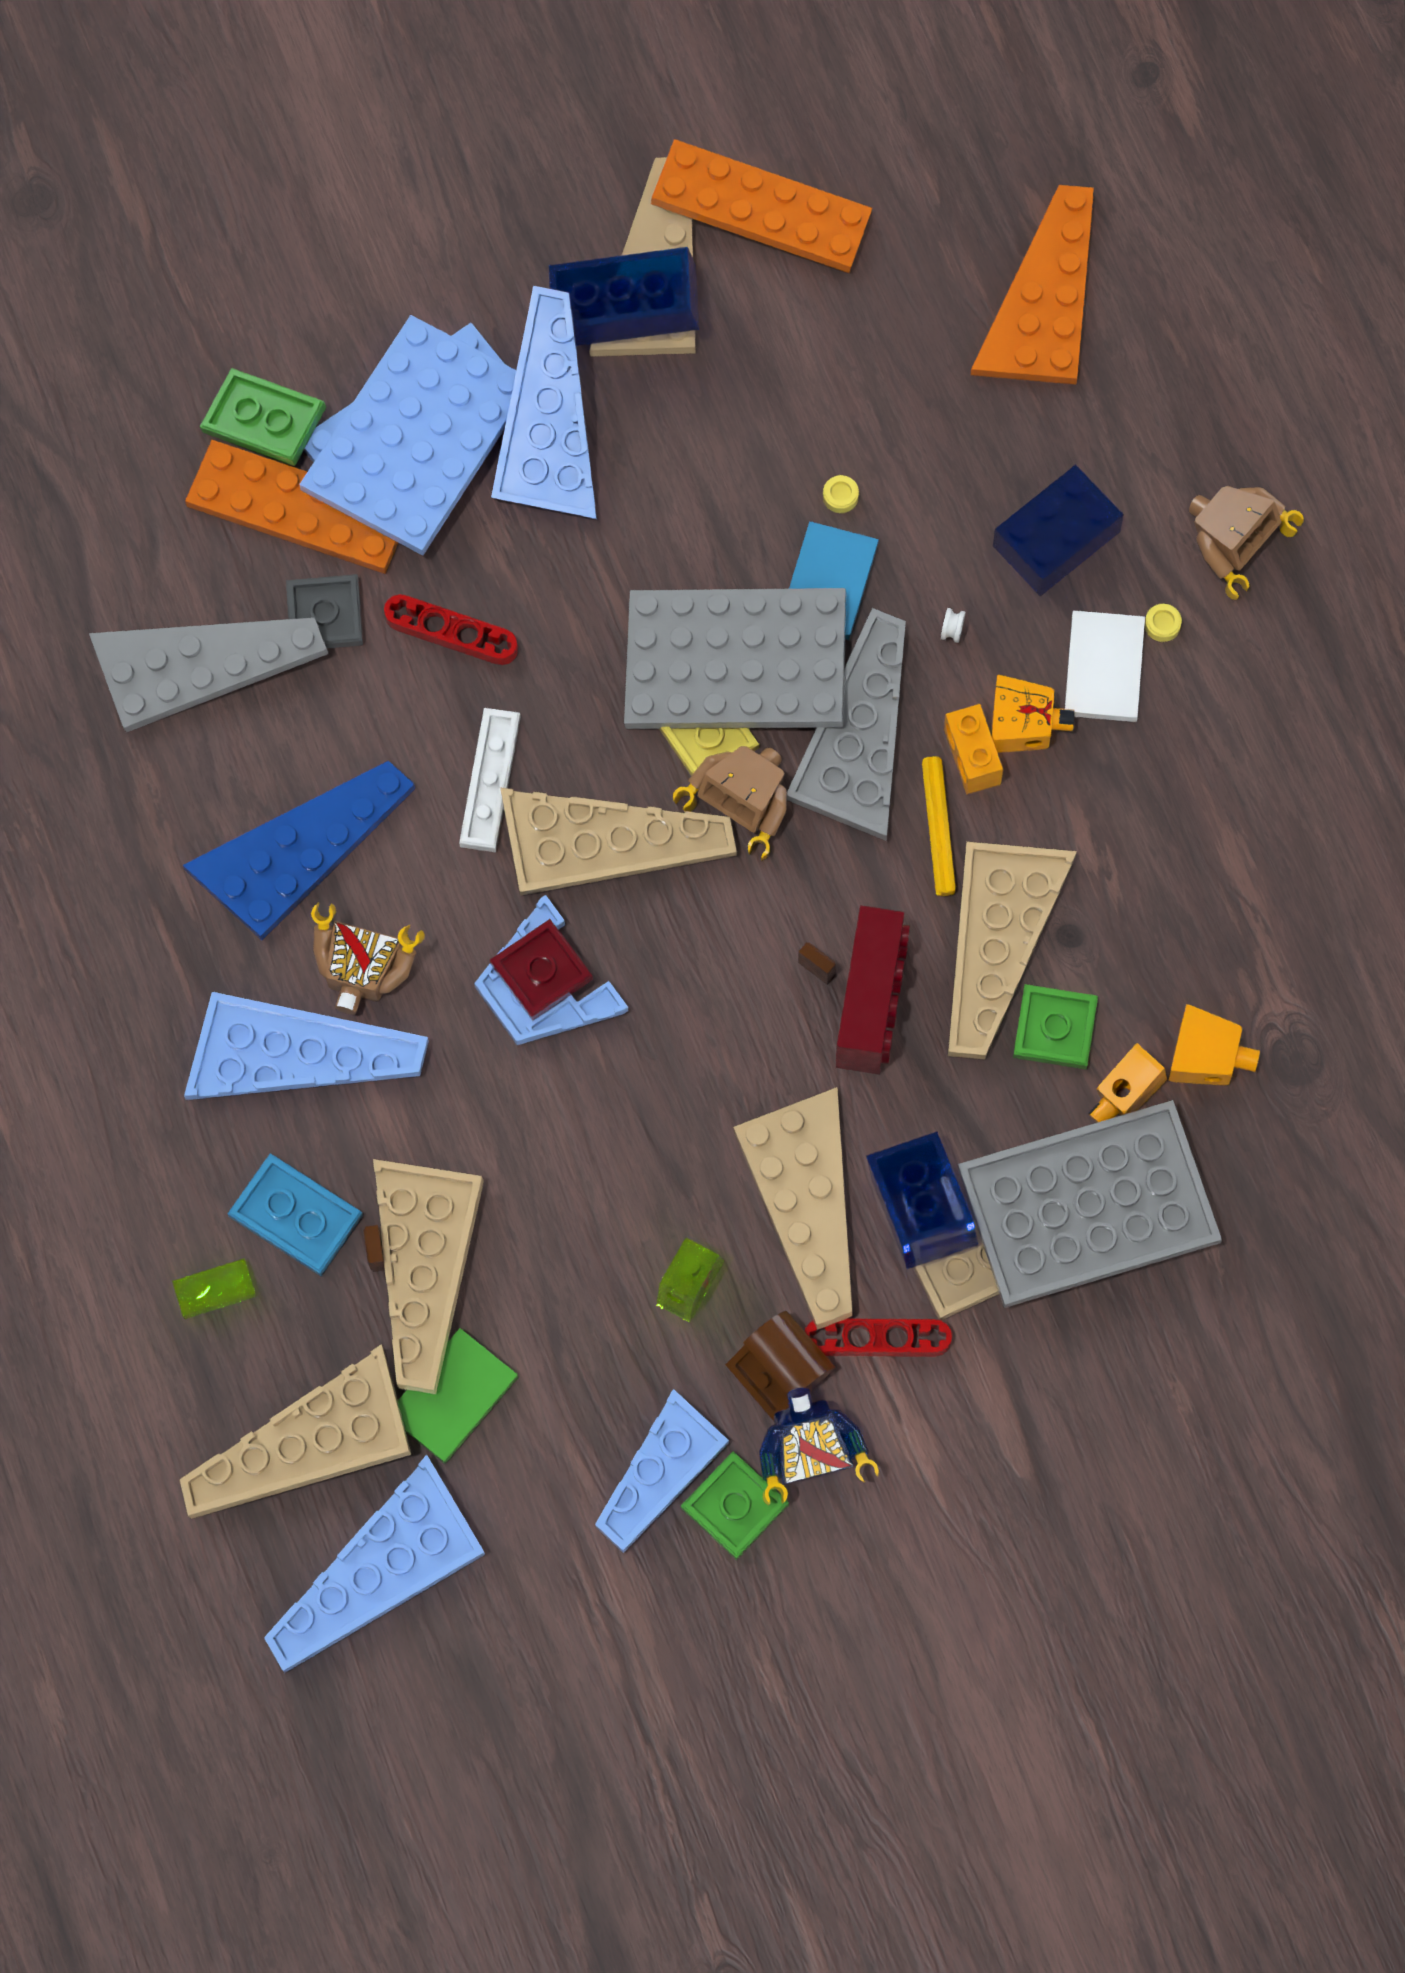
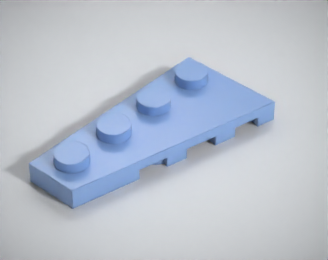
(668, 1461)

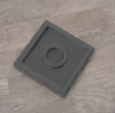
(332, 603)

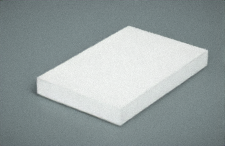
(1105, 665)

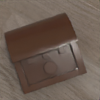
(777, 1361)

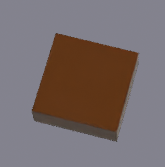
(817, 962)
(374, 1248)

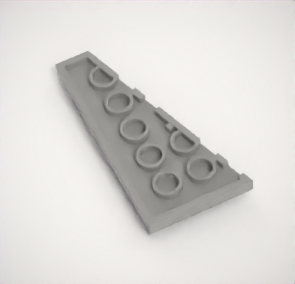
(181, 667)
(851, 766)

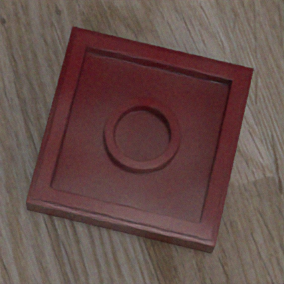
(541, 969)

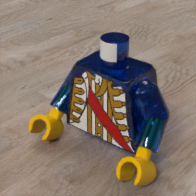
(809, 1443)

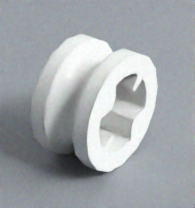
(953, 625)

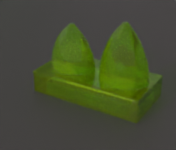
(214, 1288)

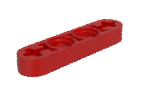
(453, 624)
(877, 1331)

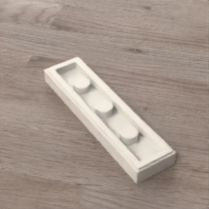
(489, 773)

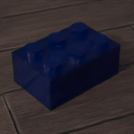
(1057, 530)
(922, 1200)

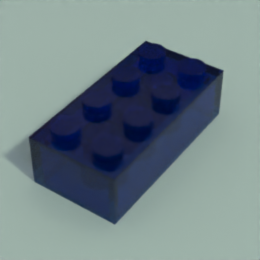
(630, 295)

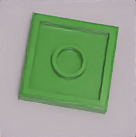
(1055, 1026)
(732, 1505)

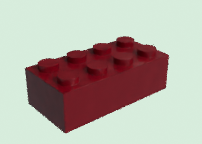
(870, 987)

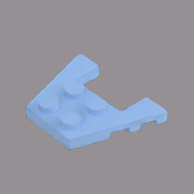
(564, 1016)

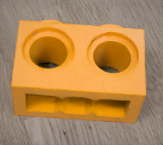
(973, 749)

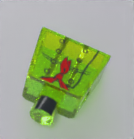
(689, 1278)

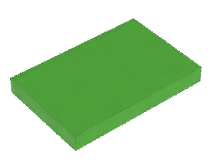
(263, 416)
(466, 1392)

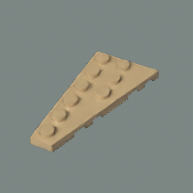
(653, 231)
(801, 1182)
(425, 1246)
(320, 1436)

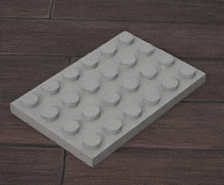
(735, 658)
(1089, 1203)

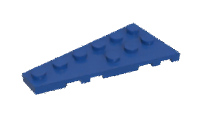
(285, 859)

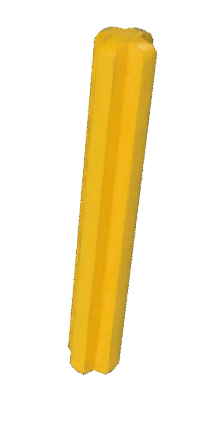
(938, 826)

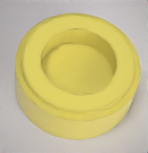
(840, 494)
(1163, 622)

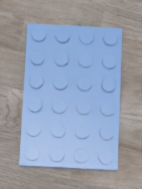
(414, 435)

